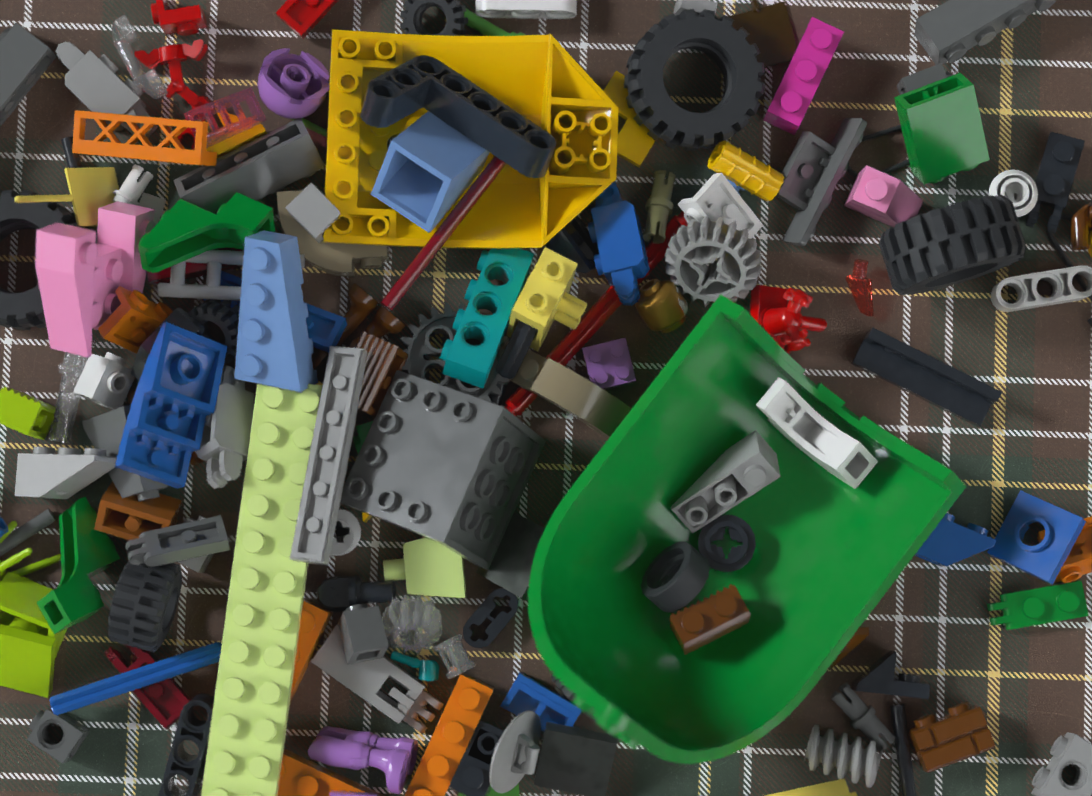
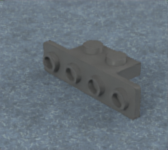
(813, 175)

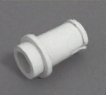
(131, 189)

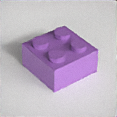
(609, 364)

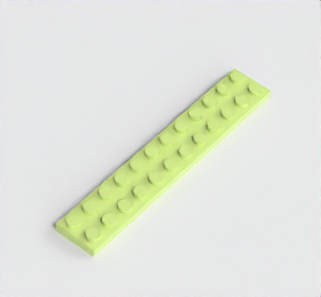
(262, 601)

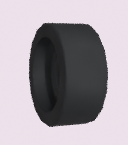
(675, 577)

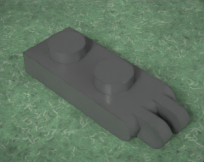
(178, 542)

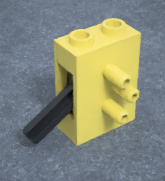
(538, 305)

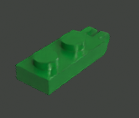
(1040, 605)

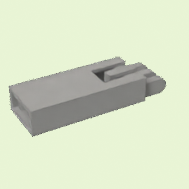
(368, 677)

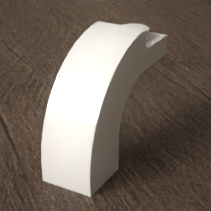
(815, 435)

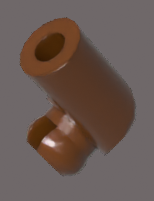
(1080, 225)

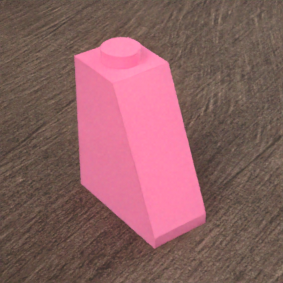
(882, 197)

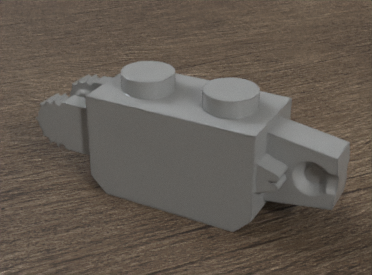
(98, 87)
(227, 431)

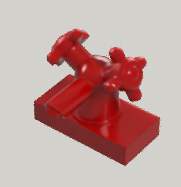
(784, 321)

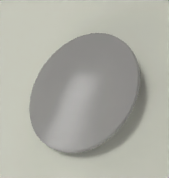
(516, 752)

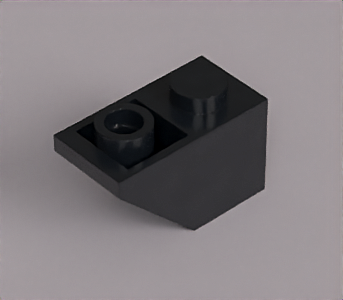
(474, 769)

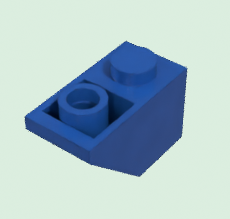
(953, 542)

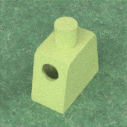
(428, 569)

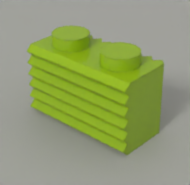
(25, 413)

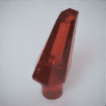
(861, 287)

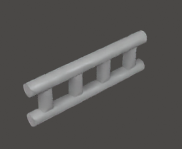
(212, 289)

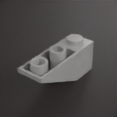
(60, 474)
(728, 481)

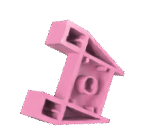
(81, 276)

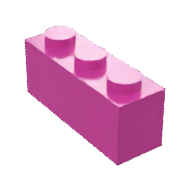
(803, 76)

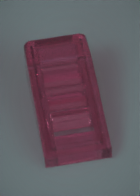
(208, 110)

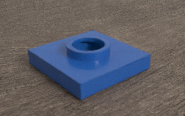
(1046, 557)

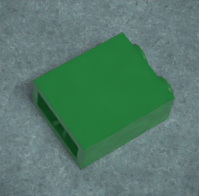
(942, 128)

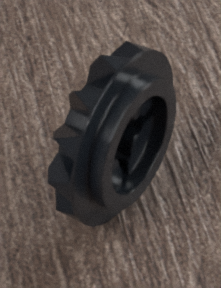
(739, 532)

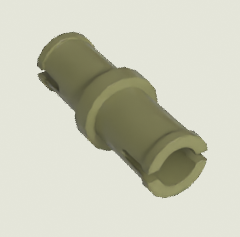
(659, 207)

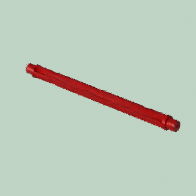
(593, 320)

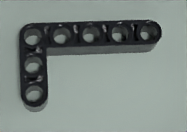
(462, 105)
(179, 760)

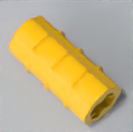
(745, 170)

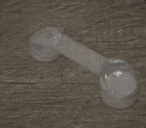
(123, 35)

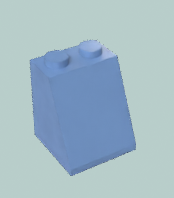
(428, 170)

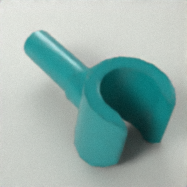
(427, 668)

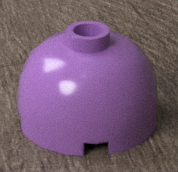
(292, 83)

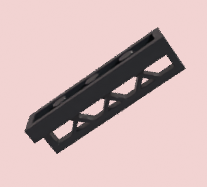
(925, 377)

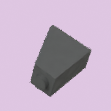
(106, 433)

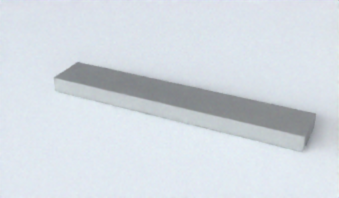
(329, 455)

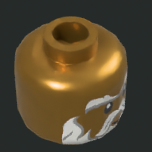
(661, 305)

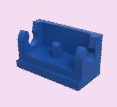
(533, 696)

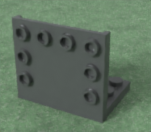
(443, 466)

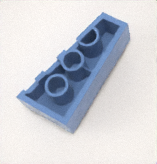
(272, 315)

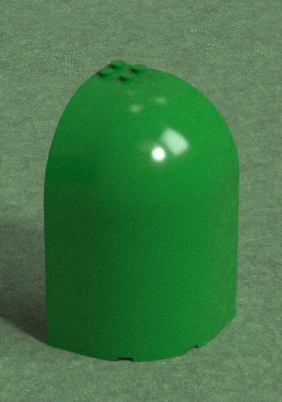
(813, 576)

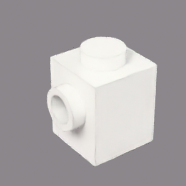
(105, 380)

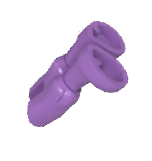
(362, 749)

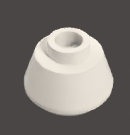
(1016, 185)

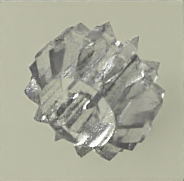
(412, 624)

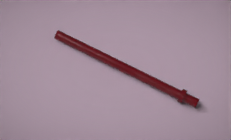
(443, 233)

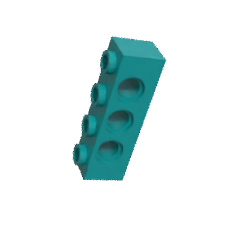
(471, 362)

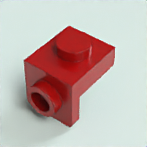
(183, 20)

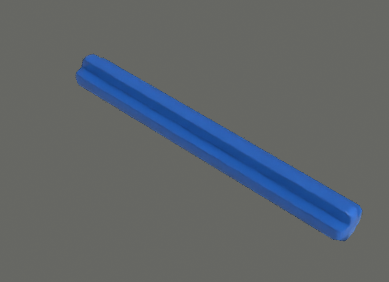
(135, 678)

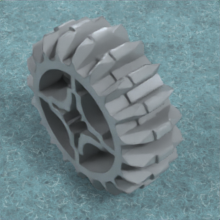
(701, 244)

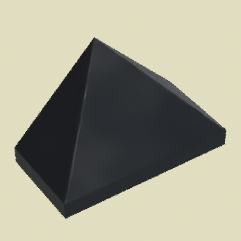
(576, 245)

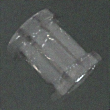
(454, 656)

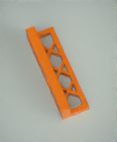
(147, 150)

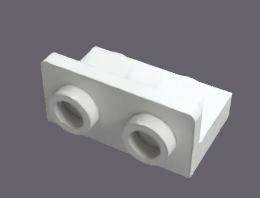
(720, 199)

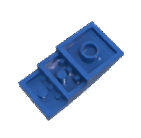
(171, 405)

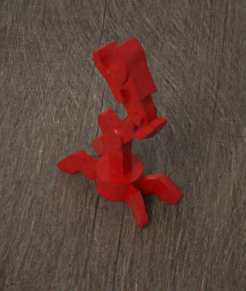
(173, 56)

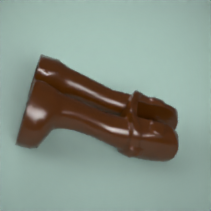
(362, 306)

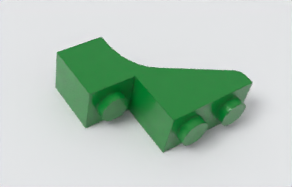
(193, 230)
(83, 555)

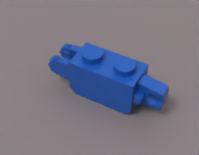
(620, 244)

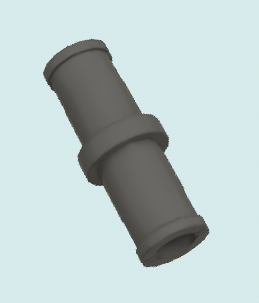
(862, 717)

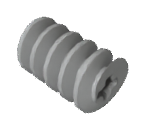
(350, 533)
(843, 756)

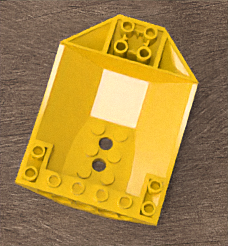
(521, 71)

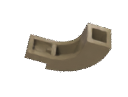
(329, 257)
(571, 393)

